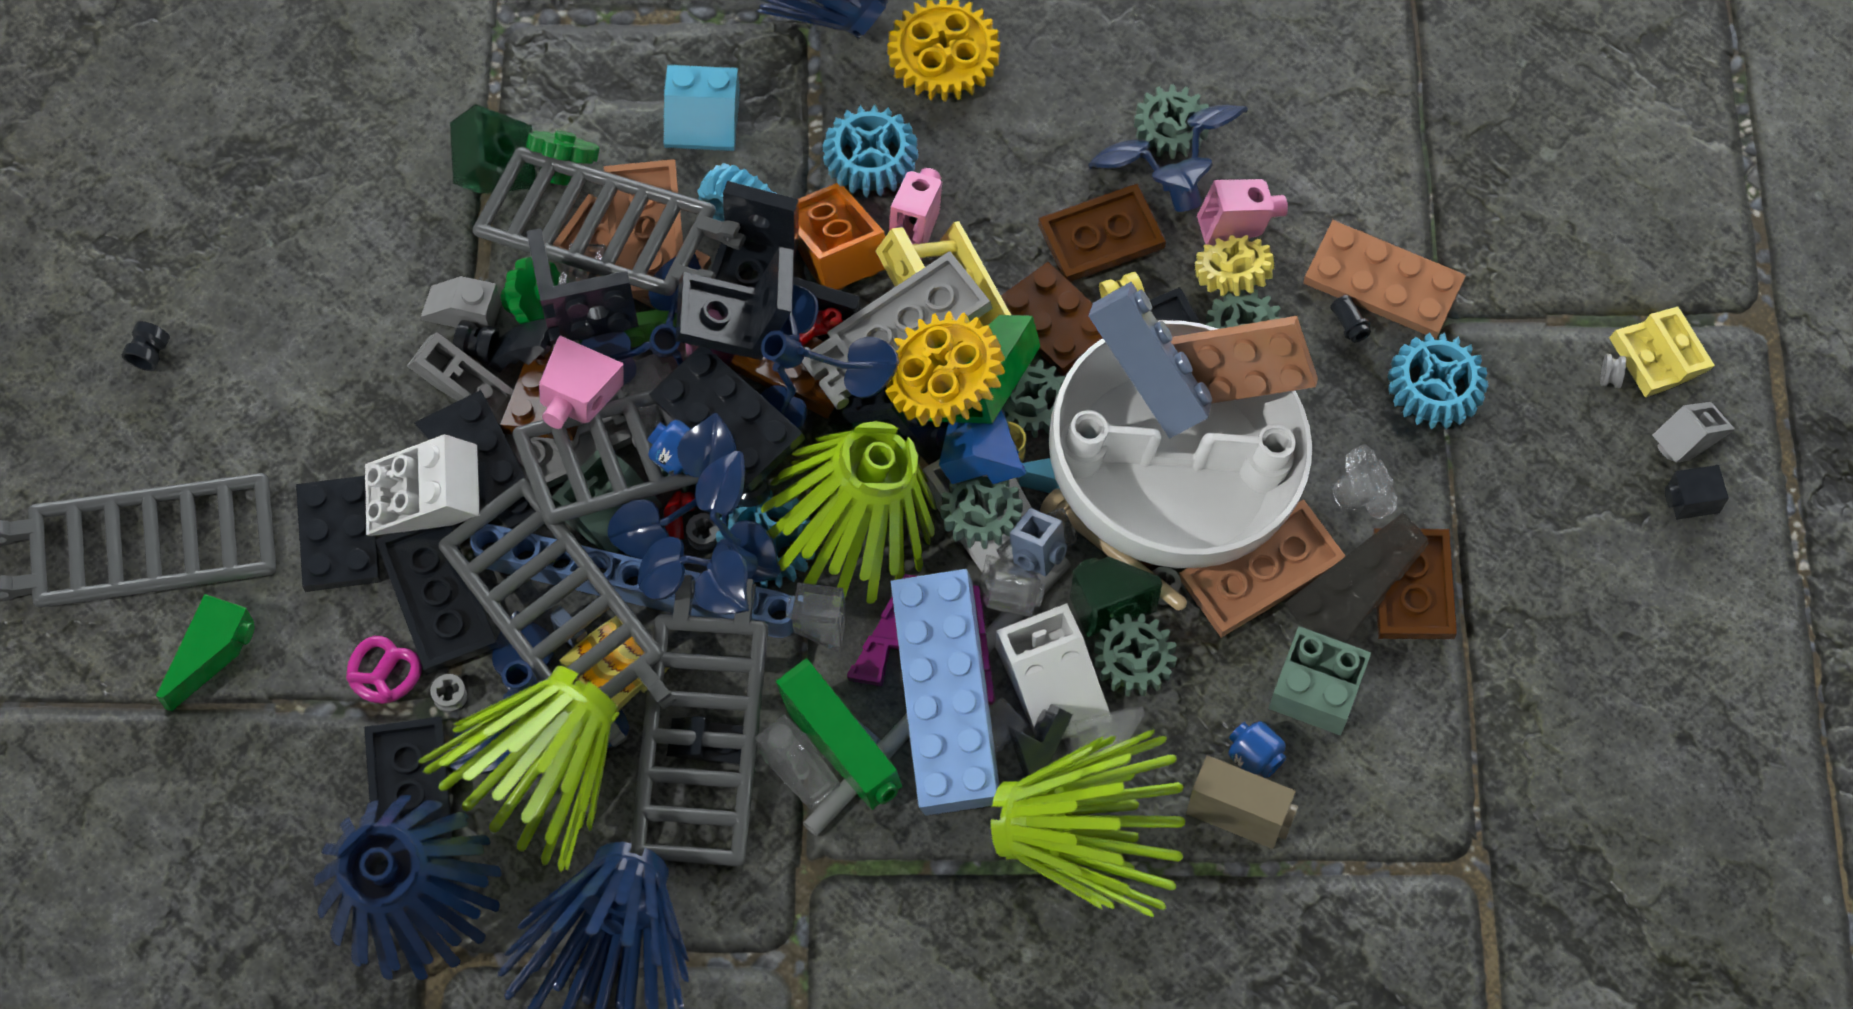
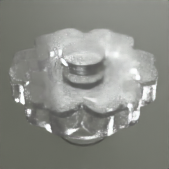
(1365, 484)

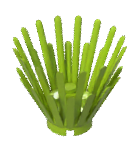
(867, 482)
(557, 734)
(1047, 822)

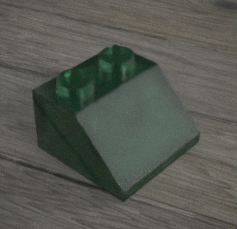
(483, 147)
(1110, 590)

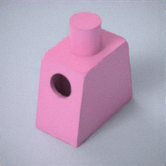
(919, 198)
(1238, 209)
(577, 383)

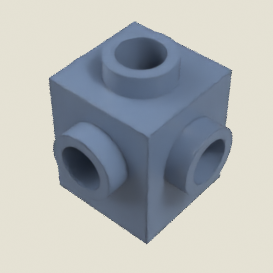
(1038, 542)

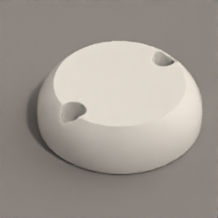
(1181, 497)

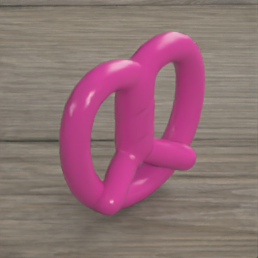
(382, 670)

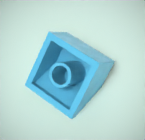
(701, 107)

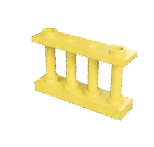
(903, 260)

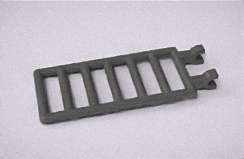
(703, 226)
(622, 493)
(587, 571)
(78, 592)
(652, 734)

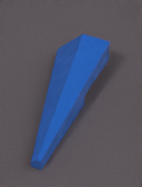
(980, 450)

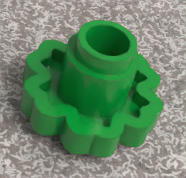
(564, 147)
(521, 291)

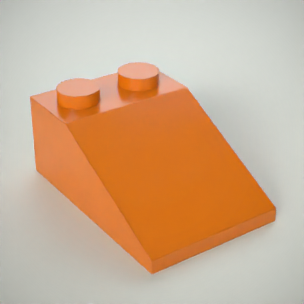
(838, 238)

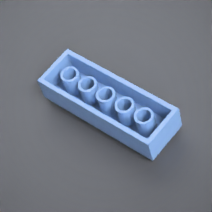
(945, 692)

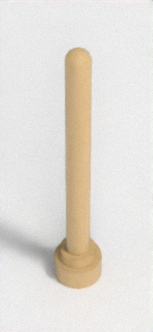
(1057, 500)

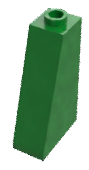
(1019, 346)
(838, 734)

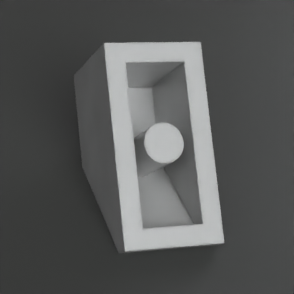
(462, 300)
(1691, 431)

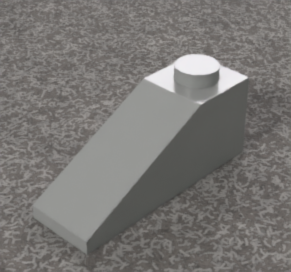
(458, 374)

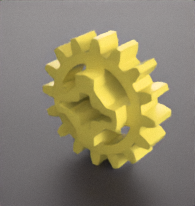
(1234, 265)

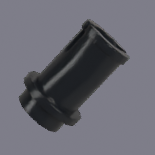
(1355, 325)

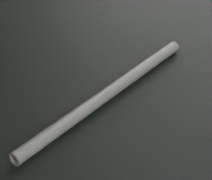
(900, 732)

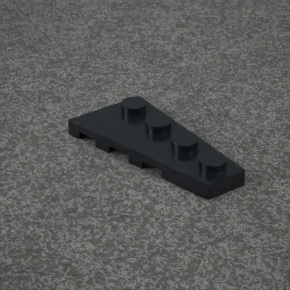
(497, 465)

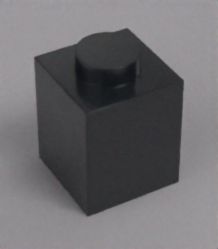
(1696, 492)

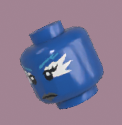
(665, 446)
(1257, 749)

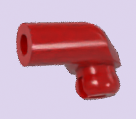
(824, 322)
(677, 500)

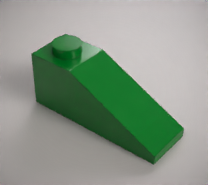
(208, 646)

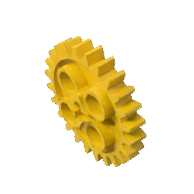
(943, 48)
(945, 369)

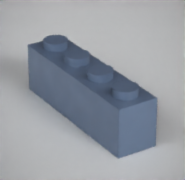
(1151, 359)

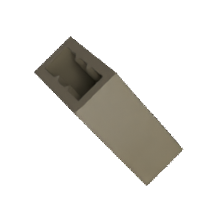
(1242, 802)

